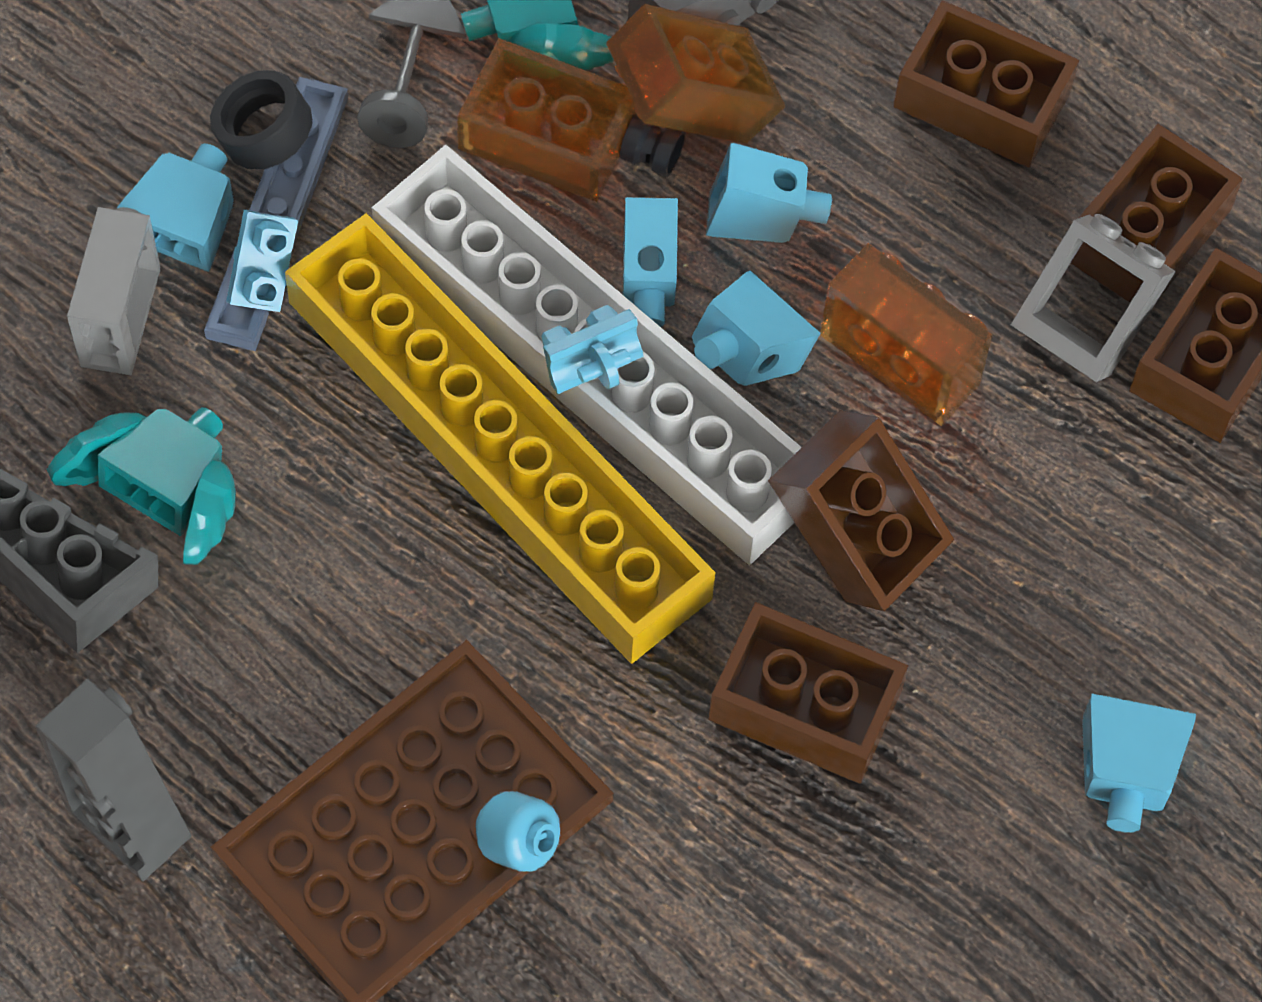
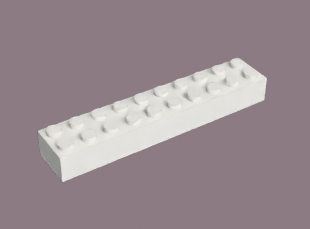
(669, 408)

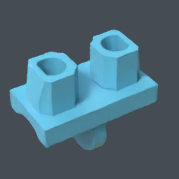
(261, 260)
(592, 352)

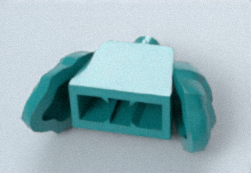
(540, 26)
(160, 468)

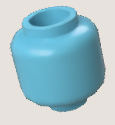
(518, 831)

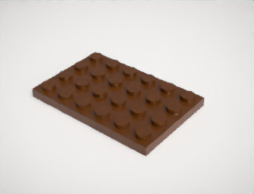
(377, 840)

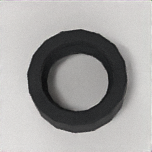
(247, 96)

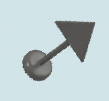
(394, 115)

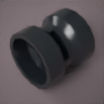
(652, 145)

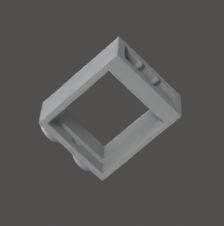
(114, 290)
(1064, 338)

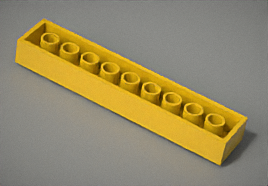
(500, 438)

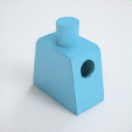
(762, 197)
(186, 204)
(650, 254)
(753, 333)
(1132, 756)

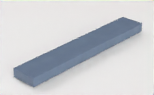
(282, 192)

